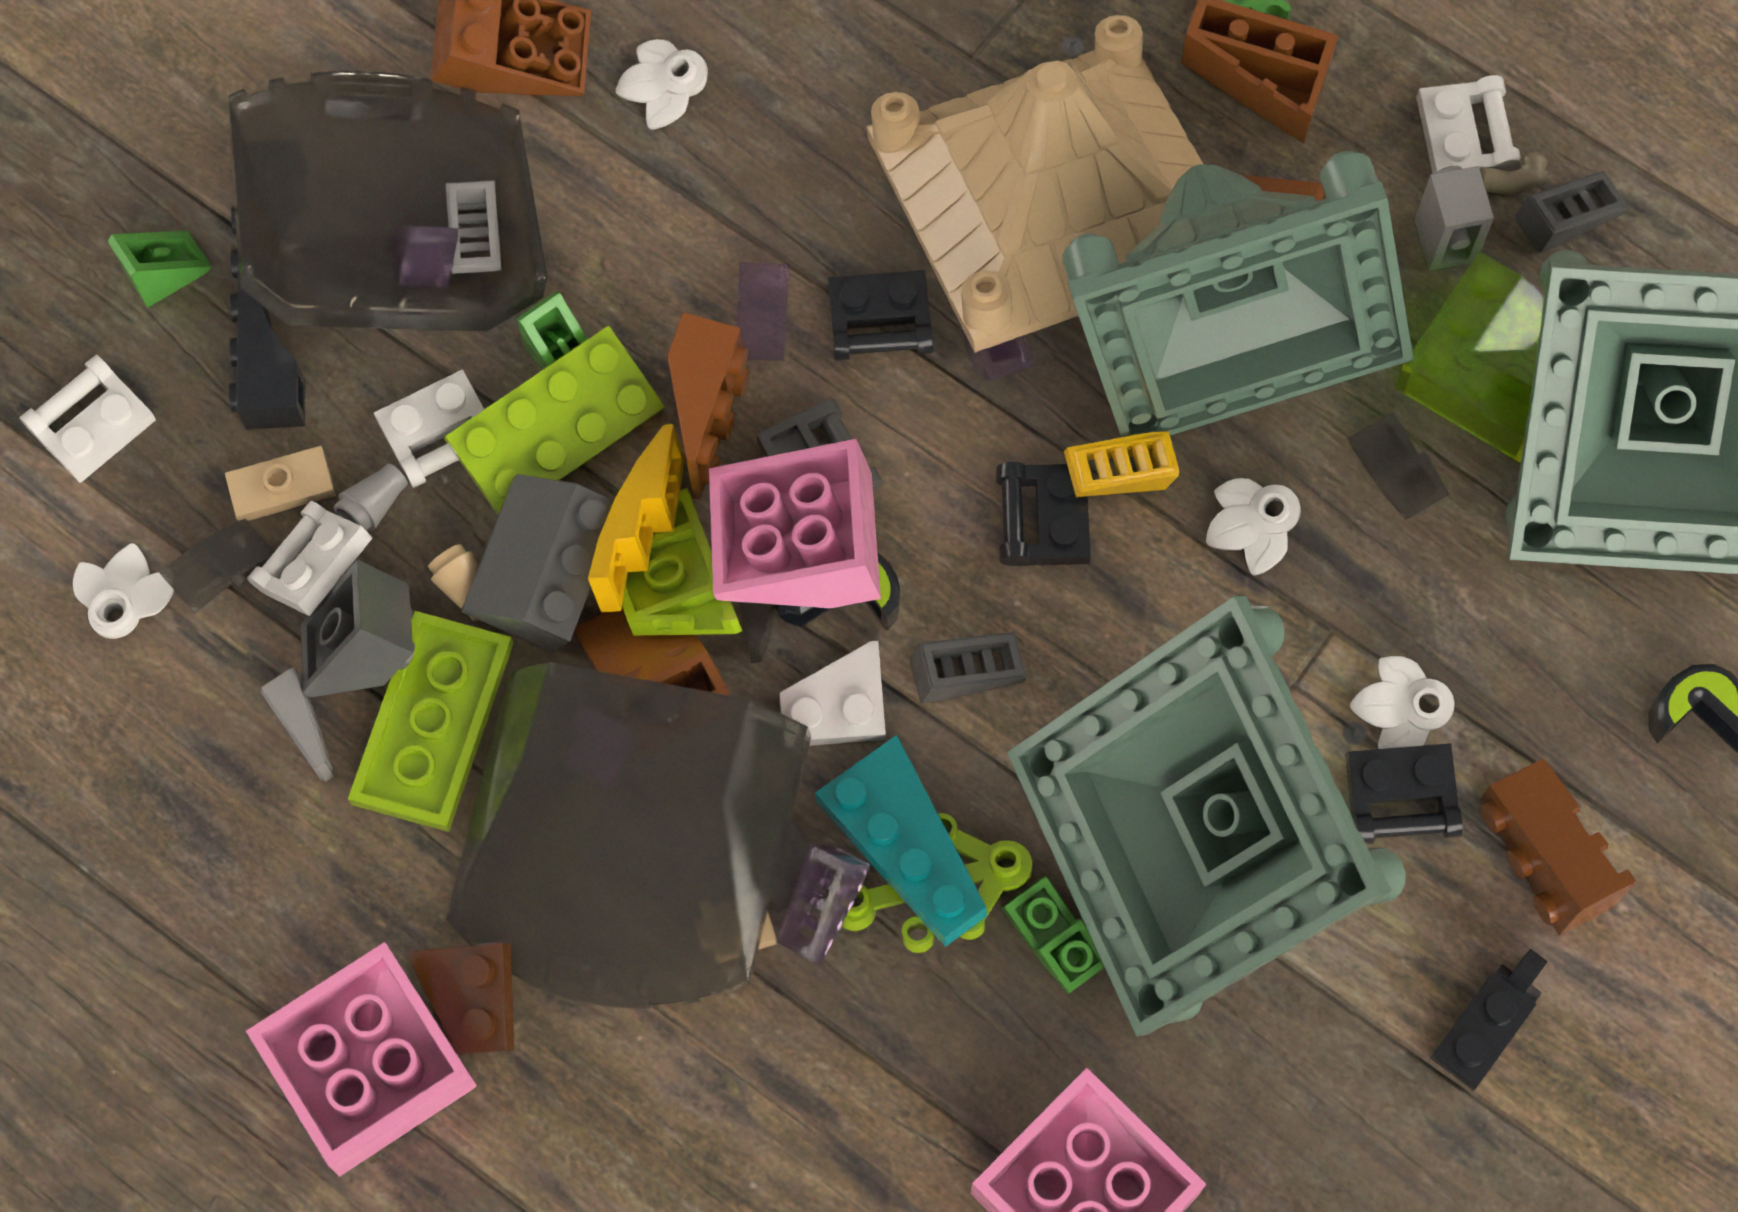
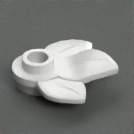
(657, 82)
(1248, 527)
(120, 585)
(1396, 707)

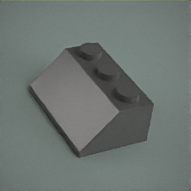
(538, 560)

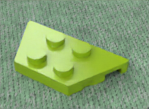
(678, 586)

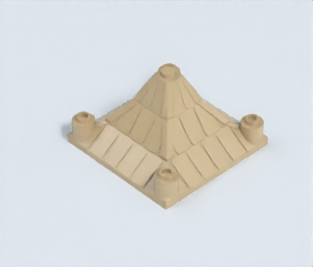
(1028, 168)

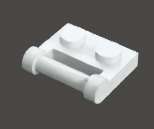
(1452, 130)
(426, 419)
(98, 429)
(319, 565)

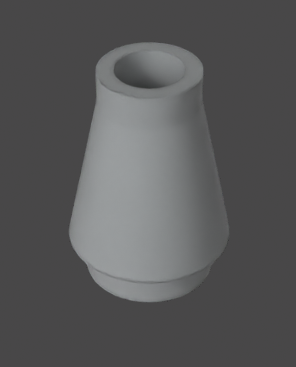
(371, 498)

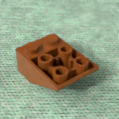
(512, 46)
(706, 378)
(656, 658)

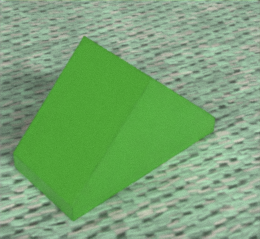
(159, 262)
(550, 330)

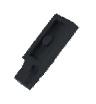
(1490, 1021)

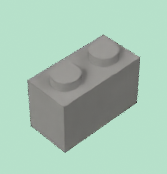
(1453, 217)

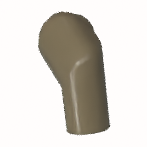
(1516, 181)

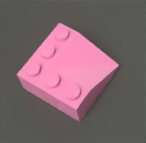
(795, 528)
(361, 1059)
(1087, 1158)

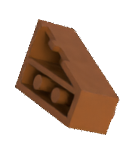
(1261, 61)
(1552, 847)

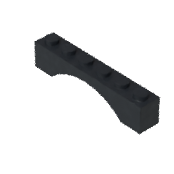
(268, 378)

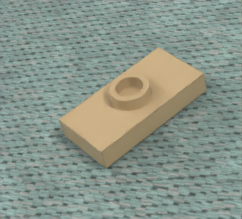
(280, 484)

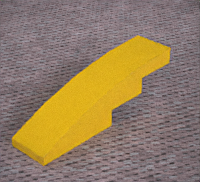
(640, 509)

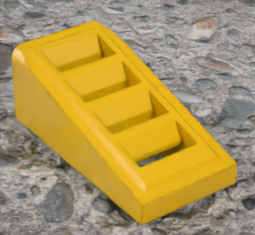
(1152, 456)

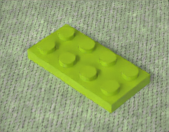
(556, 418)
(431, 723)

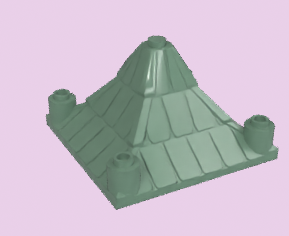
(1242, 297)
(1631, 421)
(1198, 818)

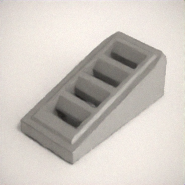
(470, 197)
(298, 717)

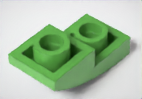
(1054, 934)

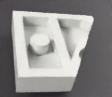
(840, 700)

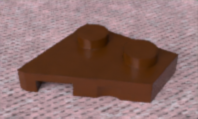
(470, 994)

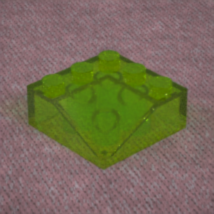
(1480, 356)

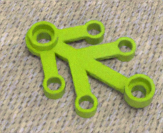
(982, 870)

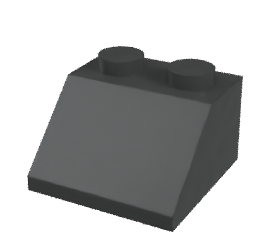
(357, 633)

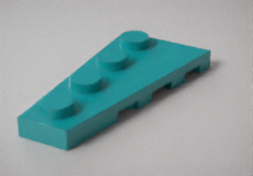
(902, 836)

